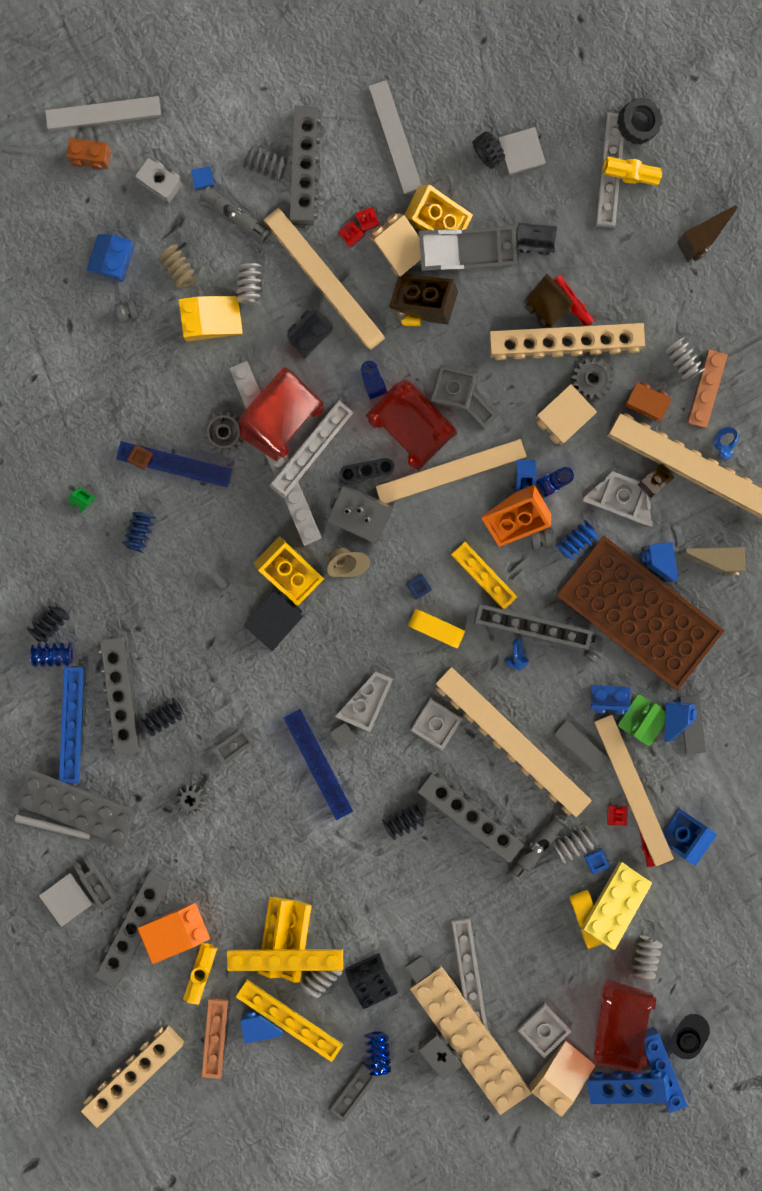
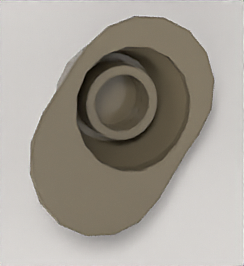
(347, 563)

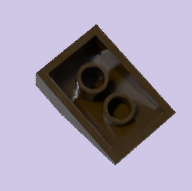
(697, 241)
(425, 297)
(548, 302)

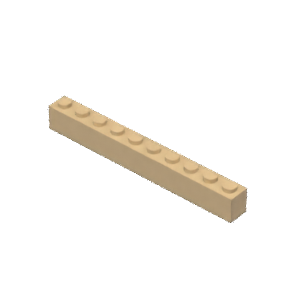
(687, 463)
(513, 741)

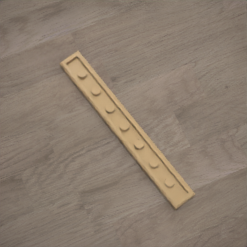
(451, 471)
(633, 790)

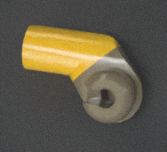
(407, 320)

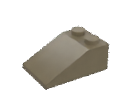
(720, 560)

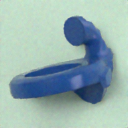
(725, 450)
(520, 660)

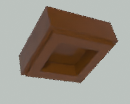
(140, 457)

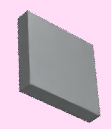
(522, 151)
(436, 724)
(66, 899)
(544, 1030)

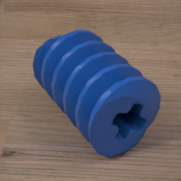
(577, 541)

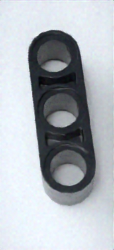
(373, 464)

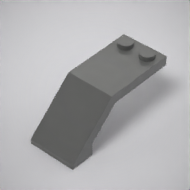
(468, 248)

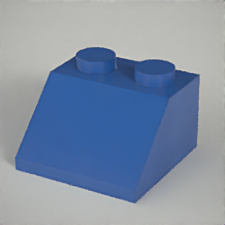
(111, 256)
(661, 560)
(688, 837)

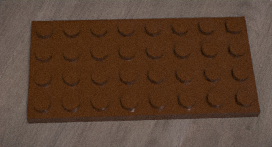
(640, 613)

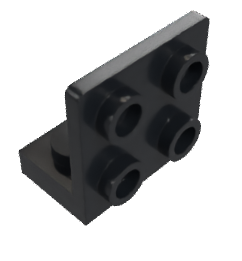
(308, 333)
(370, 981)

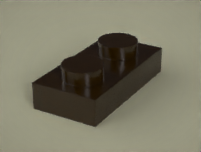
(656, 481)

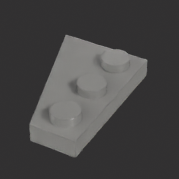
(366, 703)

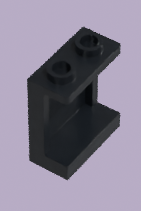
(274, 620)

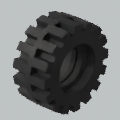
(488, 149)

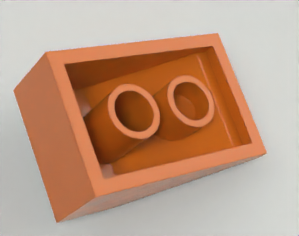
(518, 516)
(173, 933)

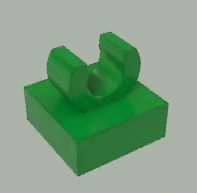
(81, 498)

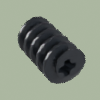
(48, 623)
(163, 717)
(404, 822)

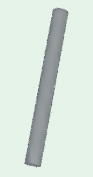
(52, 827)

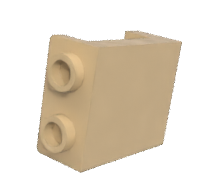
(398, 243)
(565, 415)

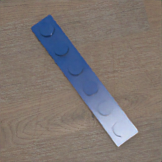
(71, 724)

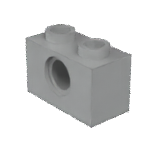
(167, 188)

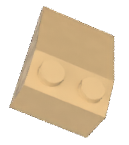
(562, 1078)

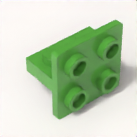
(643, 720)

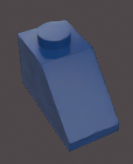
(525, 474)
(678, 718)
(257, 1027)

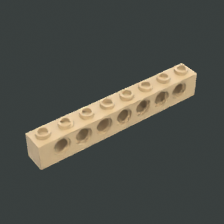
(633, 332)

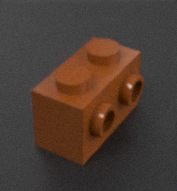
(88, 153)
(647, 401)

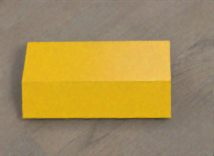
(285, 929)

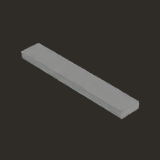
(103, 113)
(395, 137)
(609, 185)
(311, 449)
(468, 966)

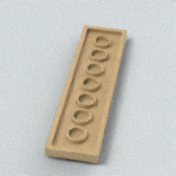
(471, 1040)

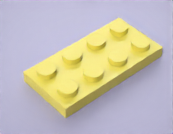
(616, 905)

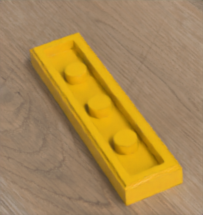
(484, 575)

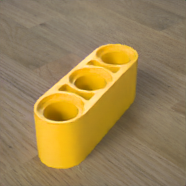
(436, 628)
(582, 906)

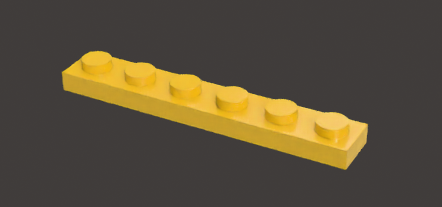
(285, 960)
(289, 1020)

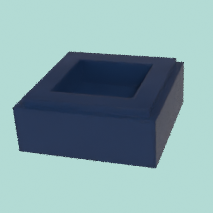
(419, 586)

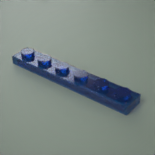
(181, 466)
(318, 764)

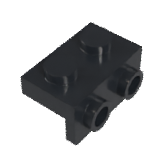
(536, 238)

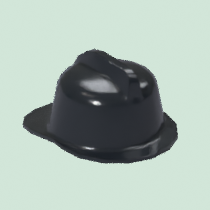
(690, 1036)

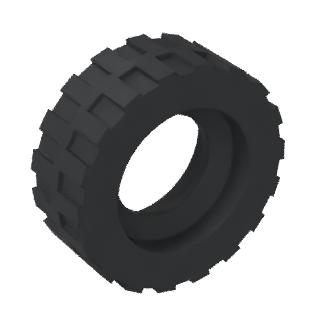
(654, 121)

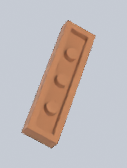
(707, 389)
(215, 1038)

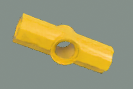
(632, 171)
(197, 984)

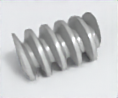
(247, 283)
(684, 359)
(575, 844)
(648, 958)
(319, 982)

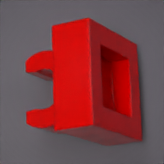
(367, 219)
(351, 234)
(617, 815)

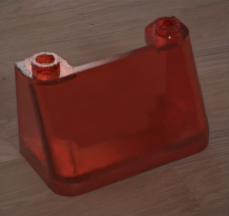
(279, 414)
(412, 423)
(623, 1027)

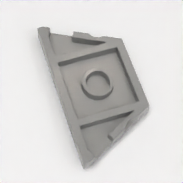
(621, 497)

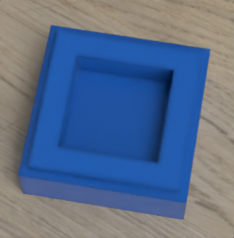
(202, 178)
(596, 861)

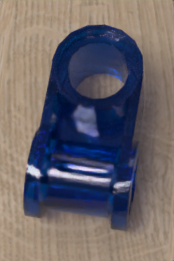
(373, 383)
(554, 481)

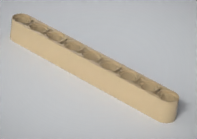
(324, 279)

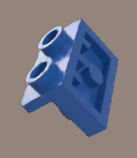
(610, 698)

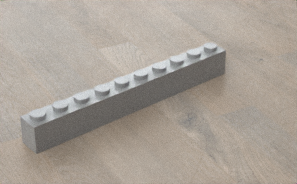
(295, 498)

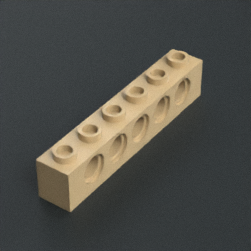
(97, 1112)

